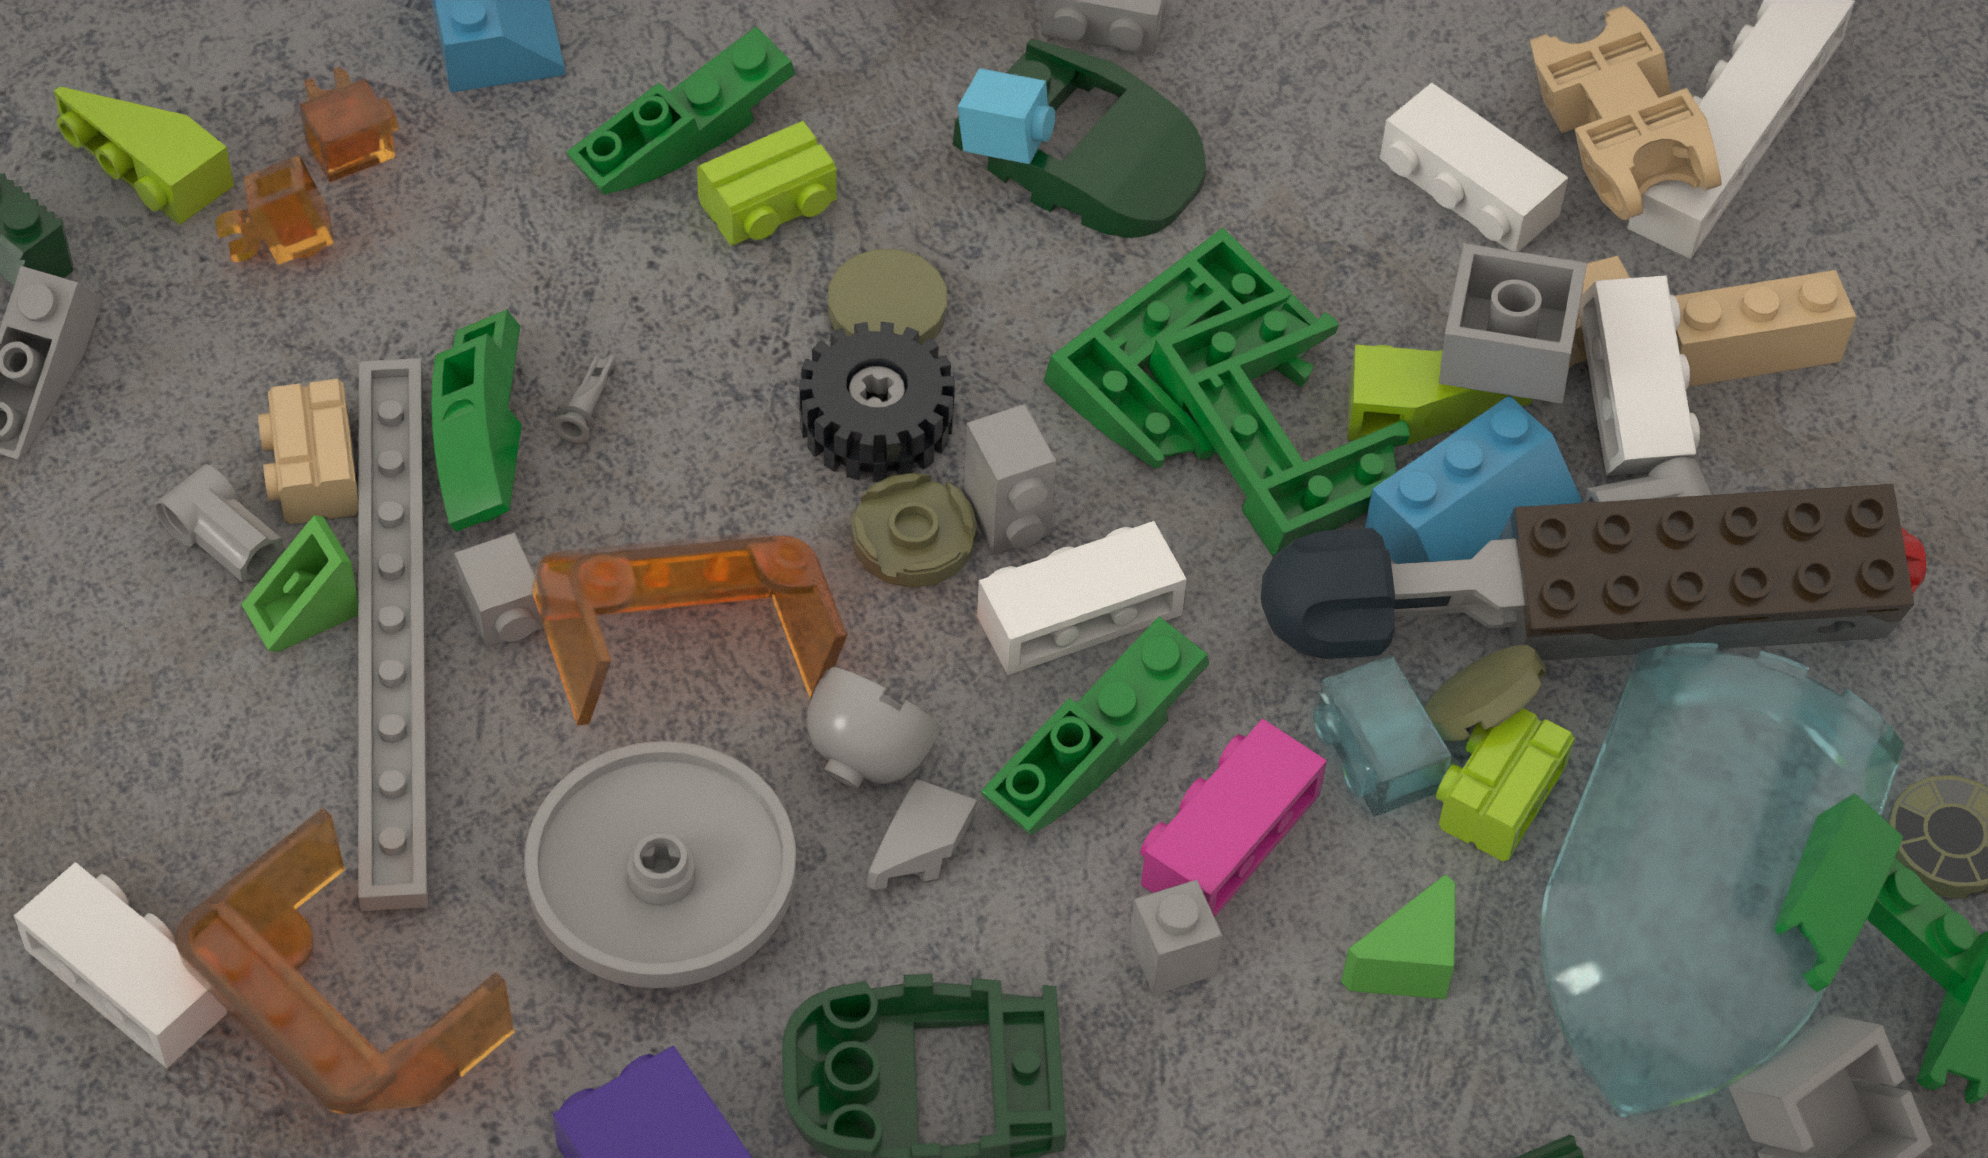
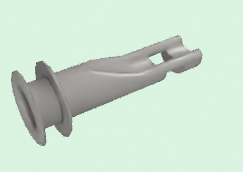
(574, 420)

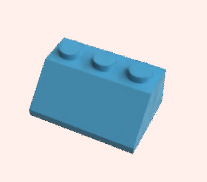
(497, 42)
(1468, 485)

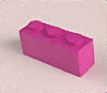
(1234, 815)

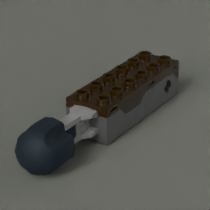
(1621, 576)

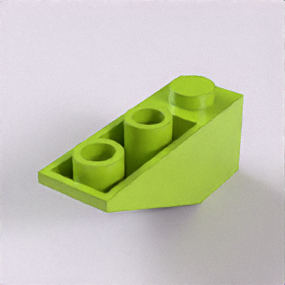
(154, 150)
(1404, 385)

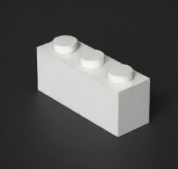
(1473, 168)
(1637, 374)
(1080, 597)
(118, 962)

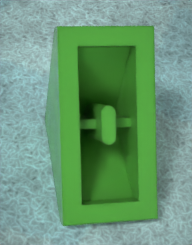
(304, 589)
(1408, 950)

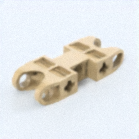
(1624, 112)

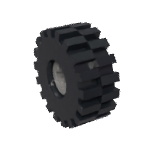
(873, 432)

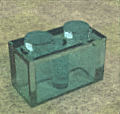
(1381, 735)

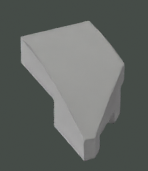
(922, 834)

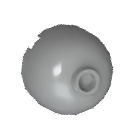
(867, 731)

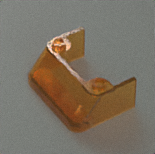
(590, 582)
(247, 956)

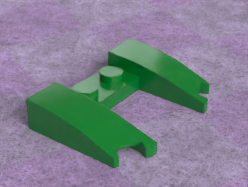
(1104, 365)
(1210, 375)
(1854, 877)

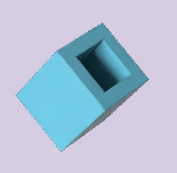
(1005, 116)

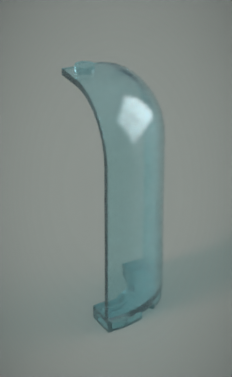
(1682, 864)

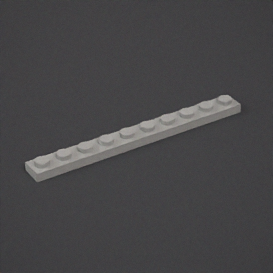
(392, 639)

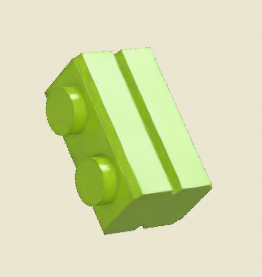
(767, 184)
(1503, 782)

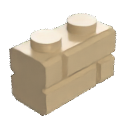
(311, 451)

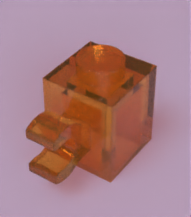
(347, 126)
(282, 211)

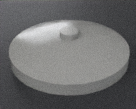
(660, 864)

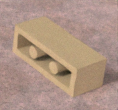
(1764, 327)

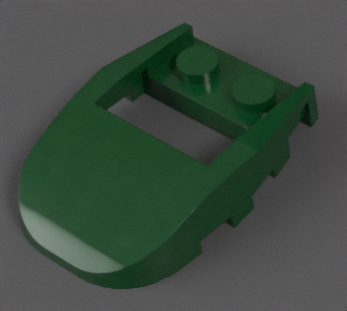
(1129, 169)
(855, 1068)

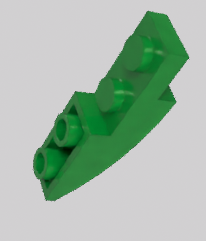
(679, 125)
(471, 420)
(1098, 733)

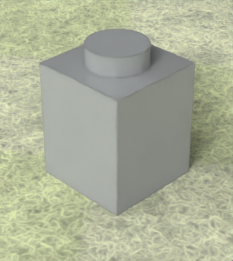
(498, 590)
(1175, 937)

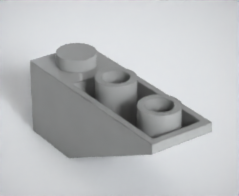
(39, 352)

